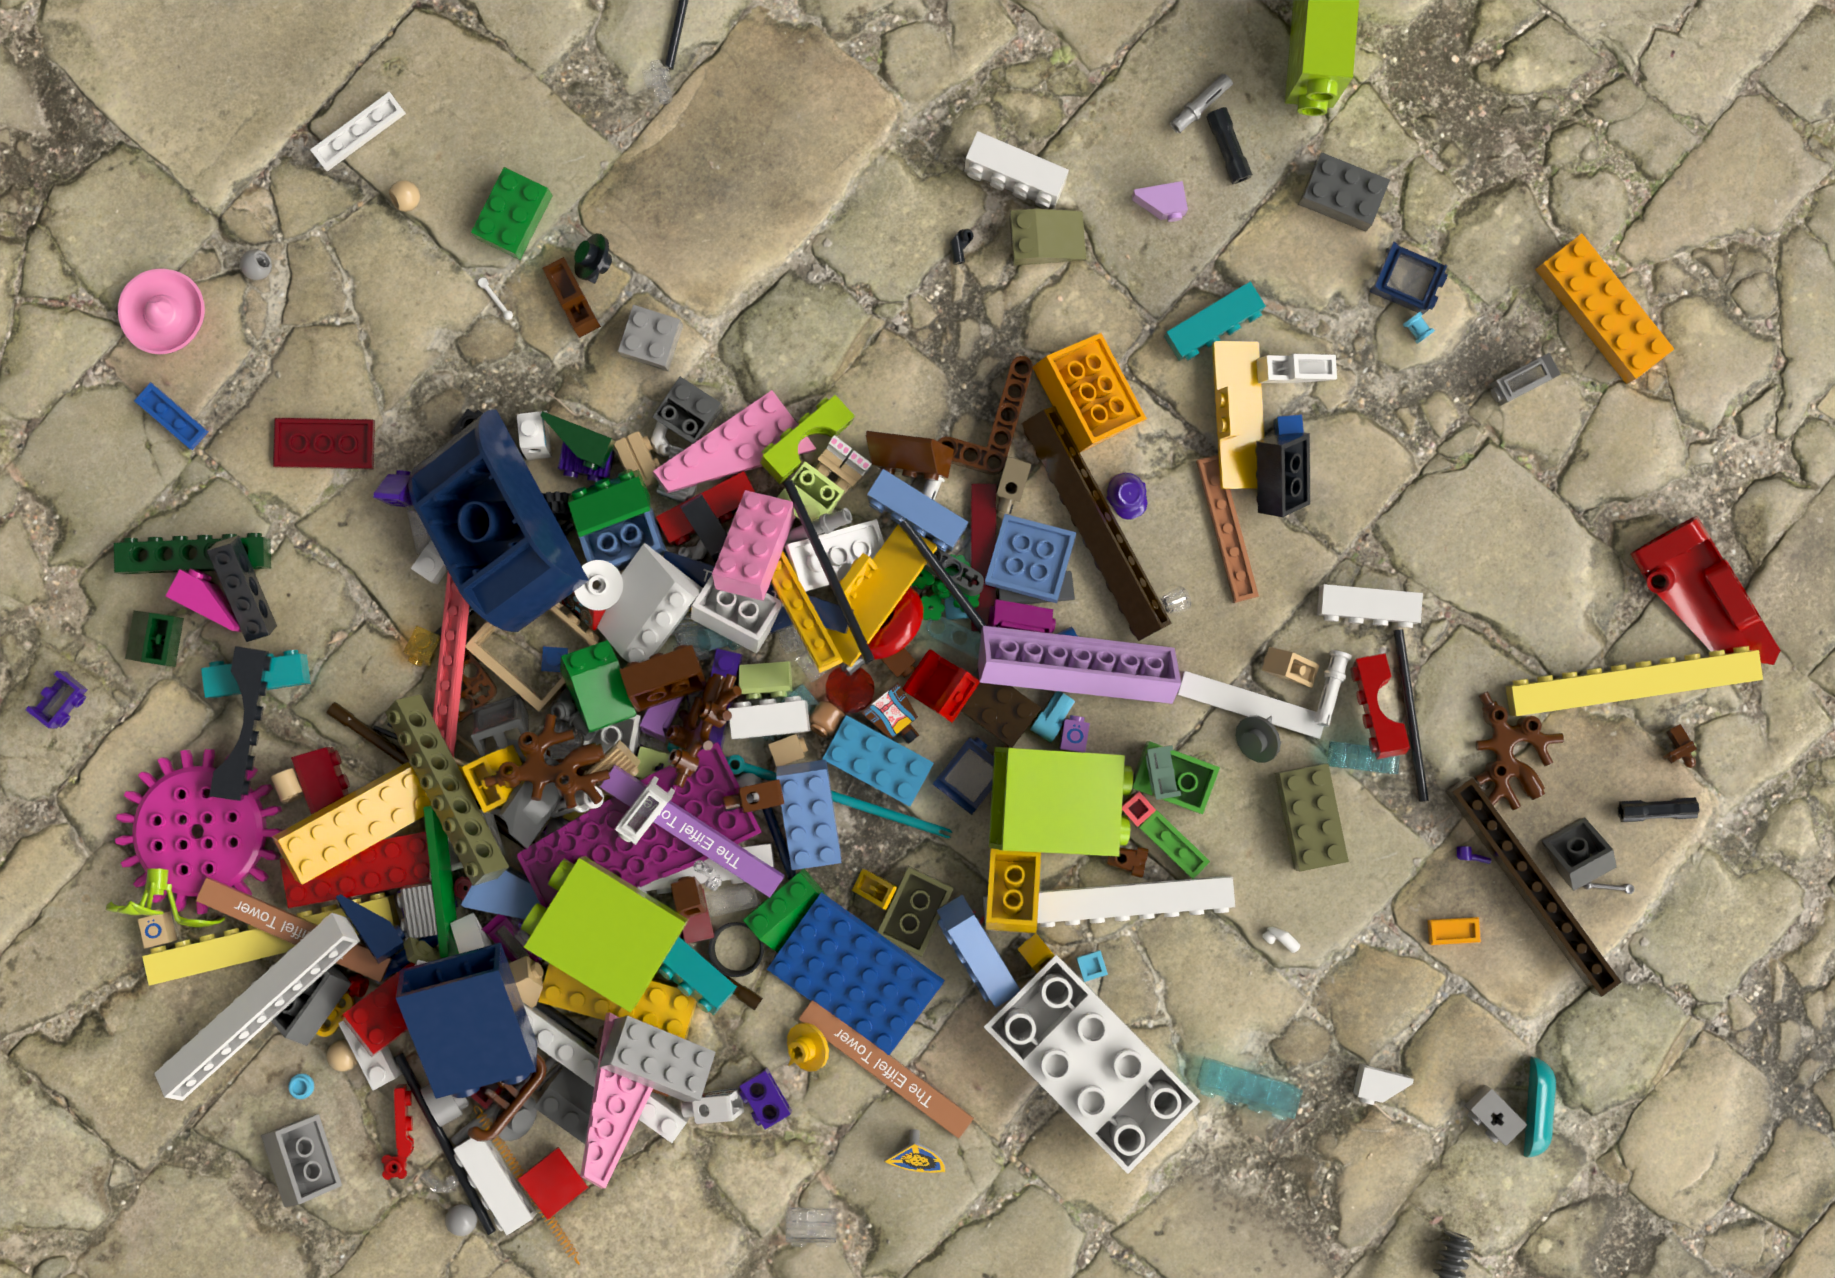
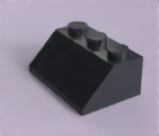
(1283, 473)

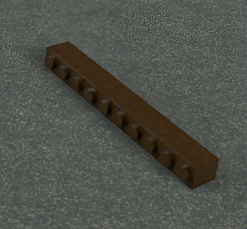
(1096, 523)
(1533, 886)

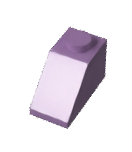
(1163, 200)

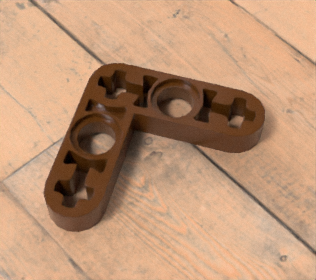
(474, 684)

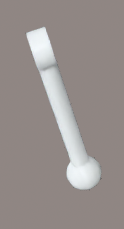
(483, 283)

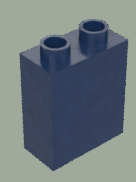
(467, 1021)

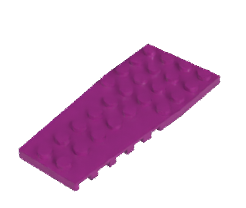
(657, 851)

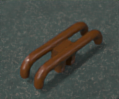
(511, 1108)

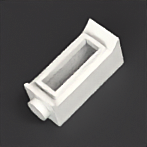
(643, 812)

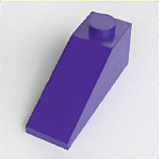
(395, 489)

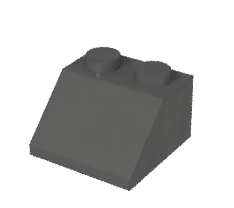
(1580, 853)

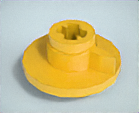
(807, 1047)

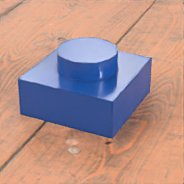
(551, 658)

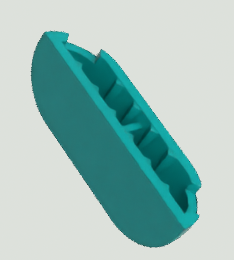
(1539, 1108)

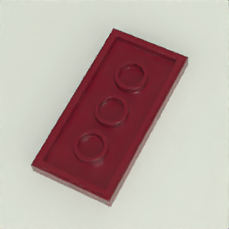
(324, 443)

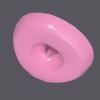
(161, 311)

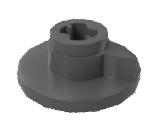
(1258, 738)
(520, 1123)

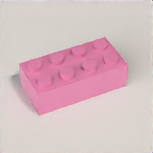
(753, 545)

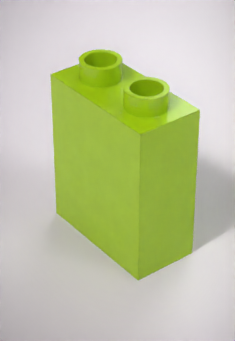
(1320, 53)
(1059, 802)
(603, 931)

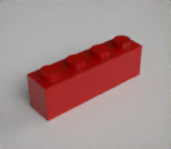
(722, 499)

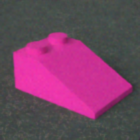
(203, 596)

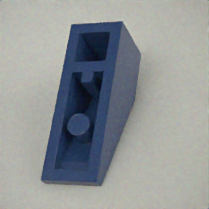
(375, 931)

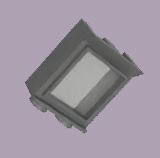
(496, 719)

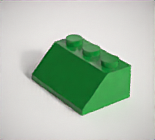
(609, 502)
(784, 910)

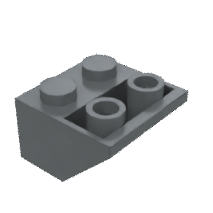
(688, 410)

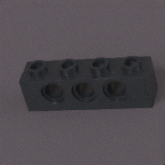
(242, 588)

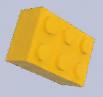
(1013, 891)

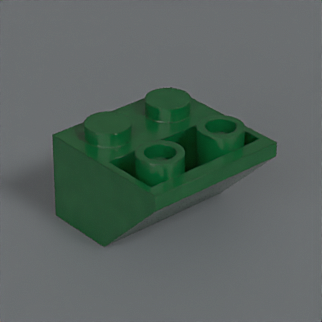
(154, 638)

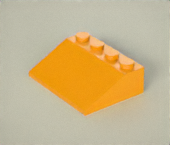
(1089, 392)

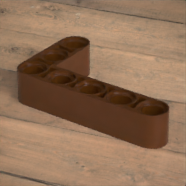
(999, 426)

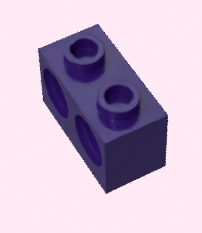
(771, 1096)

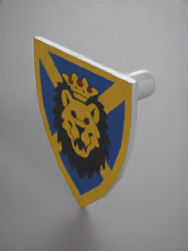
(917, 1157)

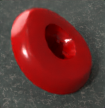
(899, 626)

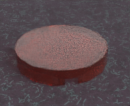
(850, 692)

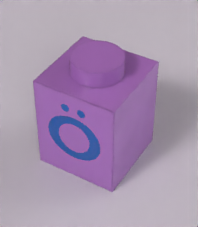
(1074, 734)

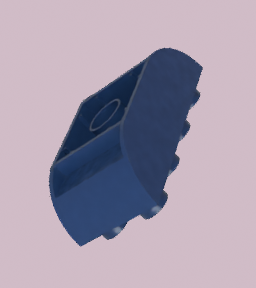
(494, 526)

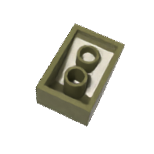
(1046, 236)

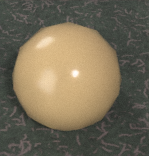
(404, 195)
(341, 1056)

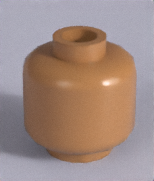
(826, 719)

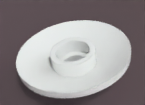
(609, 589)

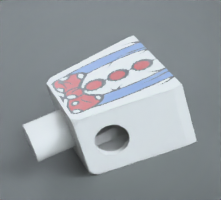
(715, 1106)

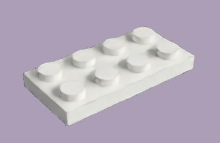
(841, 548)

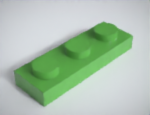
(1174, 844)

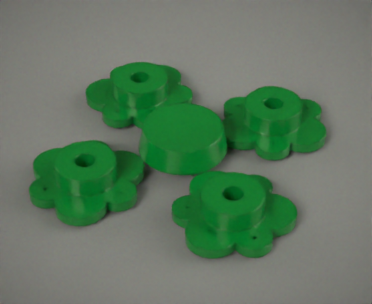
(940, 592)

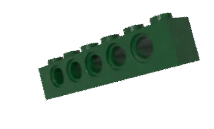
(128, 561)

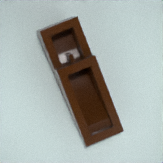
(571, 297)

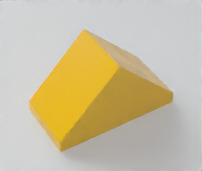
(874, 888)

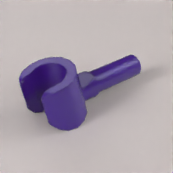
(1465, 853)

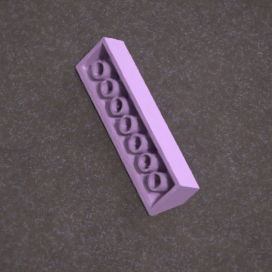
(1078, 665)

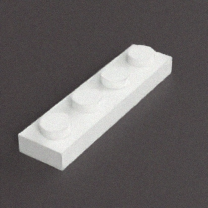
(358, 131)

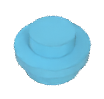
(301, 1086)

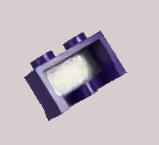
(59, 701)

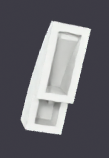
(1296, 368)

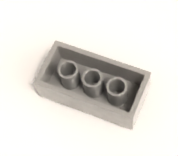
(657, 1059)

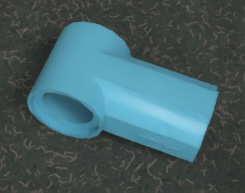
(1049, 721)

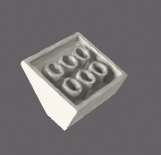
(650, 606)

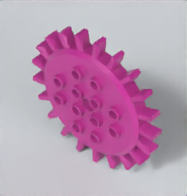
(229, 863)

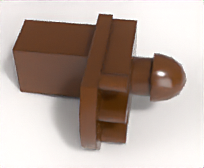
(1683, 746)

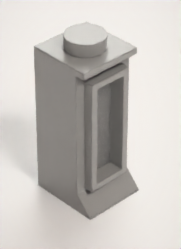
(1524, 379)

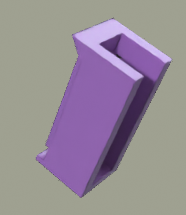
(659, 718)

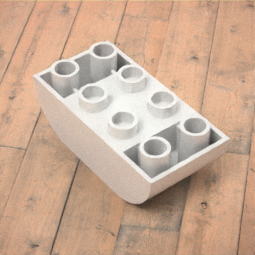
(1092, 1063)

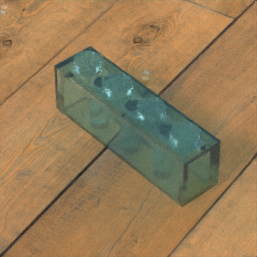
(1249, 1088)

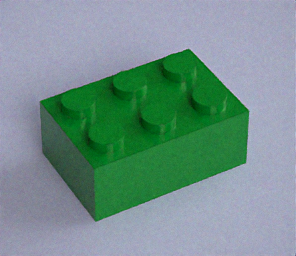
(512, 213)

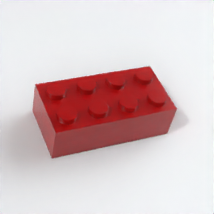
(377, 1017)

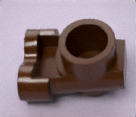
(1134, 861)

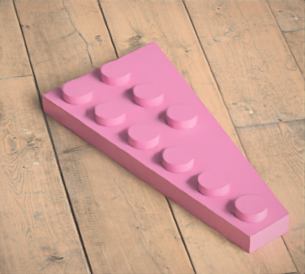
(731, 446)
(612, 1118)

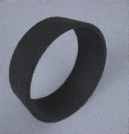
(722, 969)

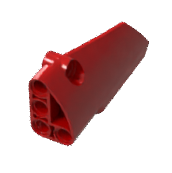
(1704, 590)

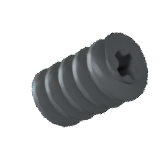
(1454, 1256)

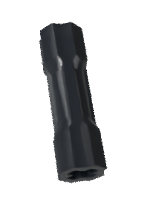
(1236, 162)
(1676, 808)

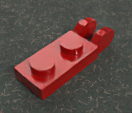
(403, 1122)

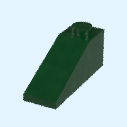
(585, 444)

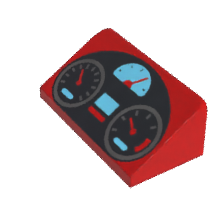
(588, 616)

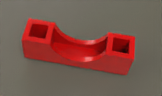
(1387, 736)

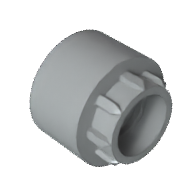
(444, 1108)

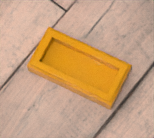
(1453, 930)

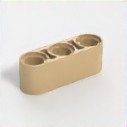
(287, 786)

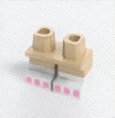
(835, 456)

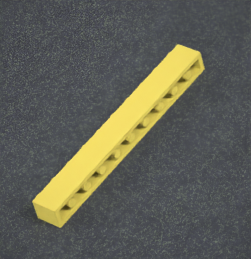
(1634, 682)
(243, 946)

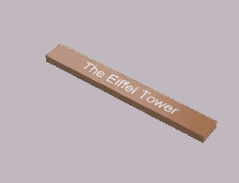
(281, 924)
(888, 1070)

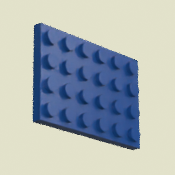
(855, 974)

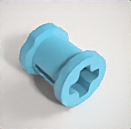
(1418, 327)

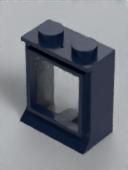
(1409, 279)
(968, 775)

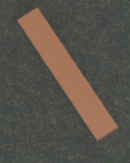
(1227, 531)

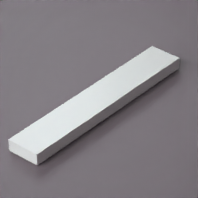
(1249, 704)

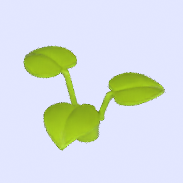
(156, 885)

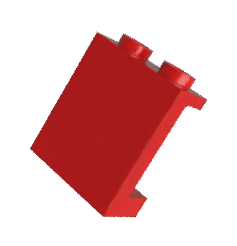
(941, 685)

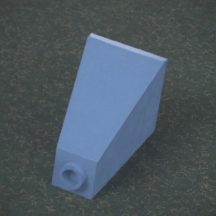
(506, 896)

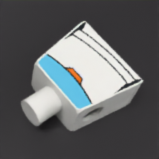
(534, 435)

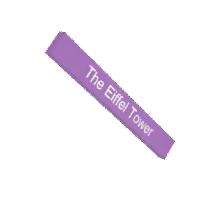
(699, 835)

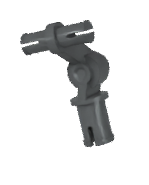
(566, 710)

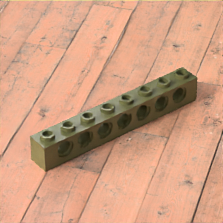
(446, 790)

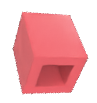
(1137, 808)

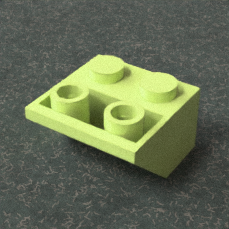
(815, 490)
(765, 679)

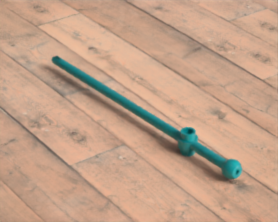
(840, 798)

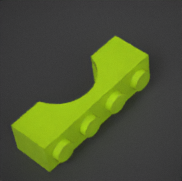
(829, 420)

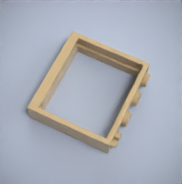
(476, 648)

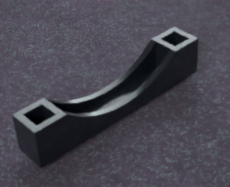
(231, 776)

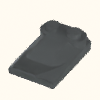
(526, 816)

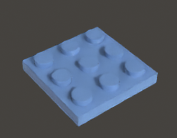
(1030, 558)

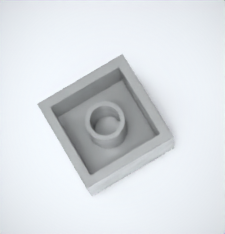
(650, 338)

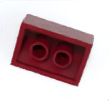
(321, 777)

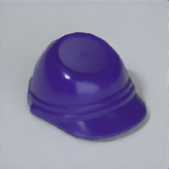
(1127, 495)

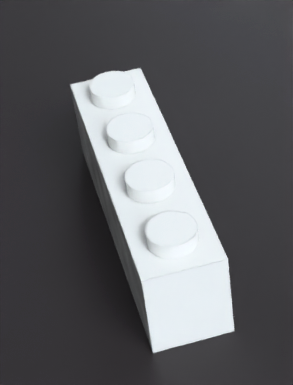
(1369, 604)
(495, 1183)

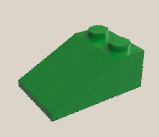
(597, 686)

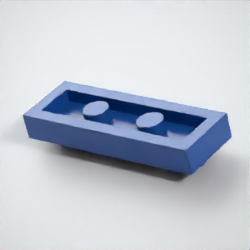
(171, 416)

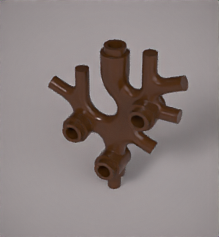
(712, 712)
(1502, 743)
(540, 773)

